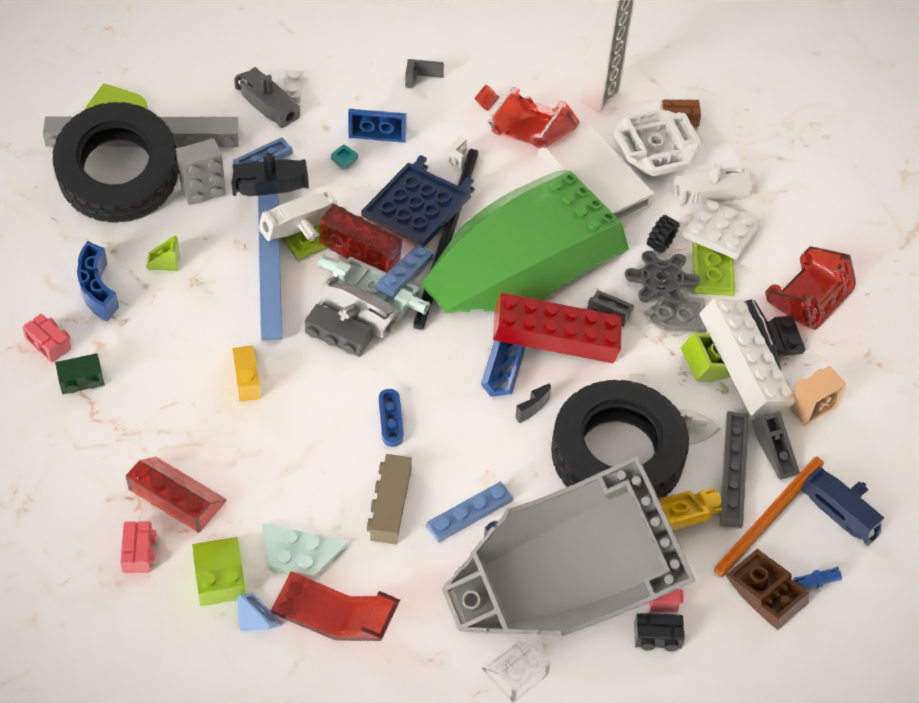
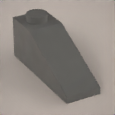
(776, 444)

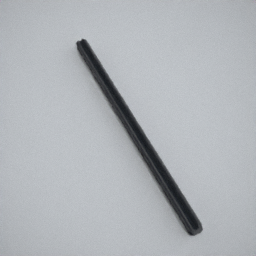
(447, 234)

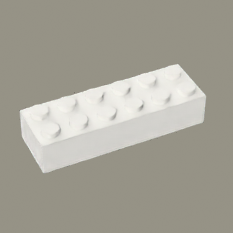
(747, 357)

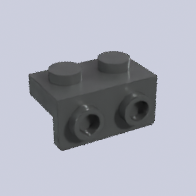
(609, 304)

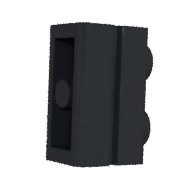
(659, 631)

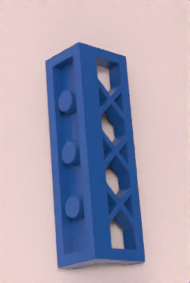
(495, 369)

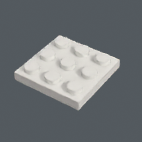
(721, 229)

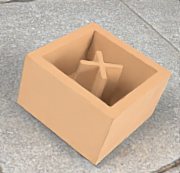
(817, 394)

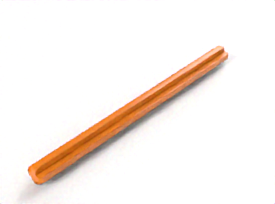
(766, 518)

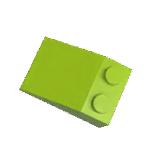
(704, 358)
(218, 571)

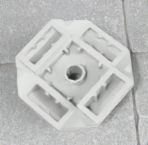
(658, 141)

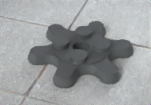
(668, 269)

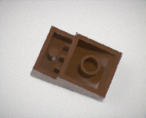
(768, 588)

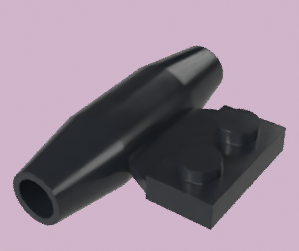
(779, 333)

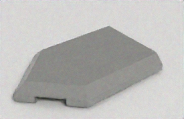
(678, 318)

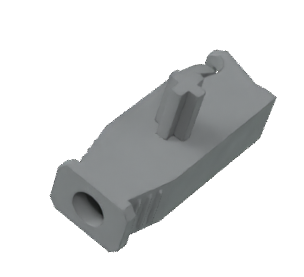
(359, 305)

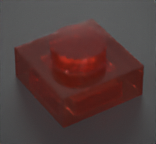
(487, 97)

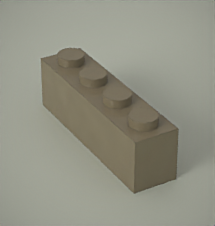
(390, 499)

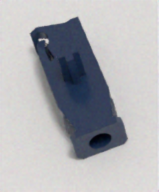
(844, 504)

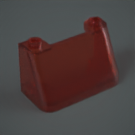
(531, 121)
(817, 289)

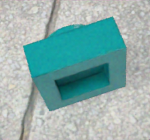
(344, 156)

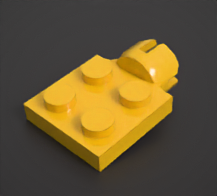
(691, 508)

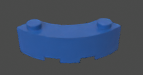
(95, 293)

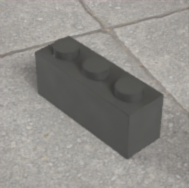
(347, 335)

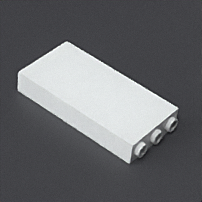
(599, 170)

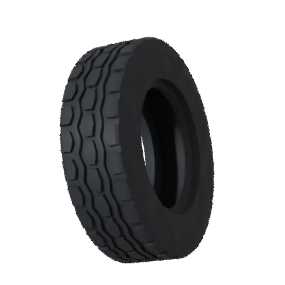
(112, 123)
(624, 403)

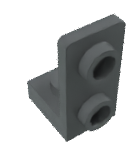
(422, 68)

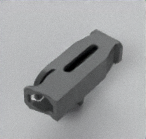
(267, 97)

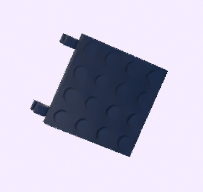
(417, 202)

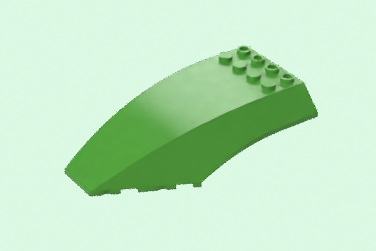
(526, 245)

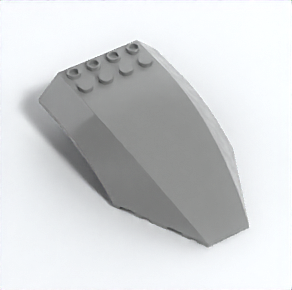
(571, 559)

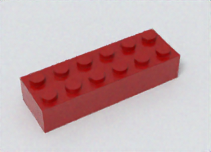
(557, 328)

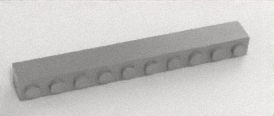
(184, 130)

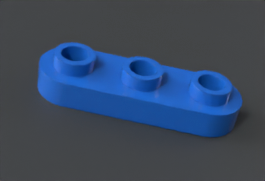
(390, 411)

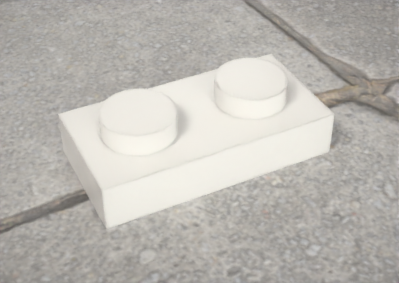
(293, 84)

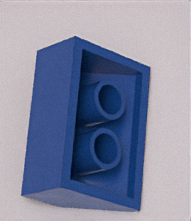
(377, 125)

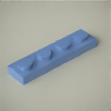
(404, 271)
(469, 511)

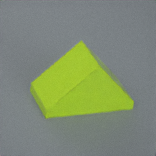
(165, 256)

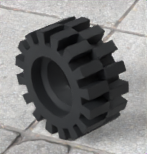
(663, 233)

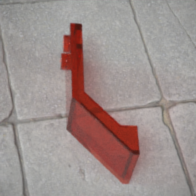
(333, 612)

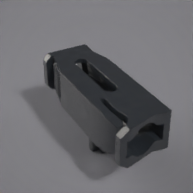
(269, 176)

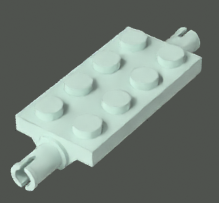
(366, 277)

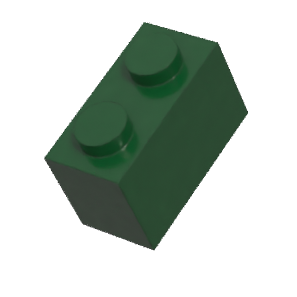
(79, 373)

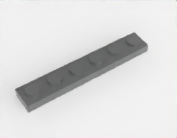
(734, 469)

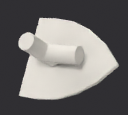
(698, 426)

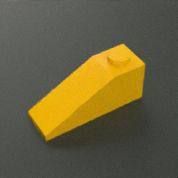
(246, 373)

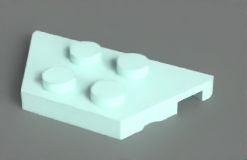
(299, 551)

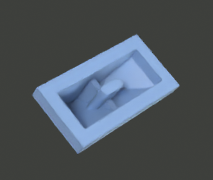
(255, 614)

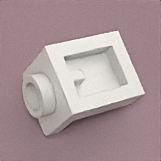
(456, 152)

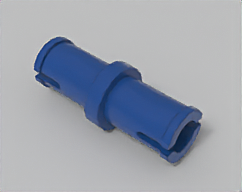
(819, 578)

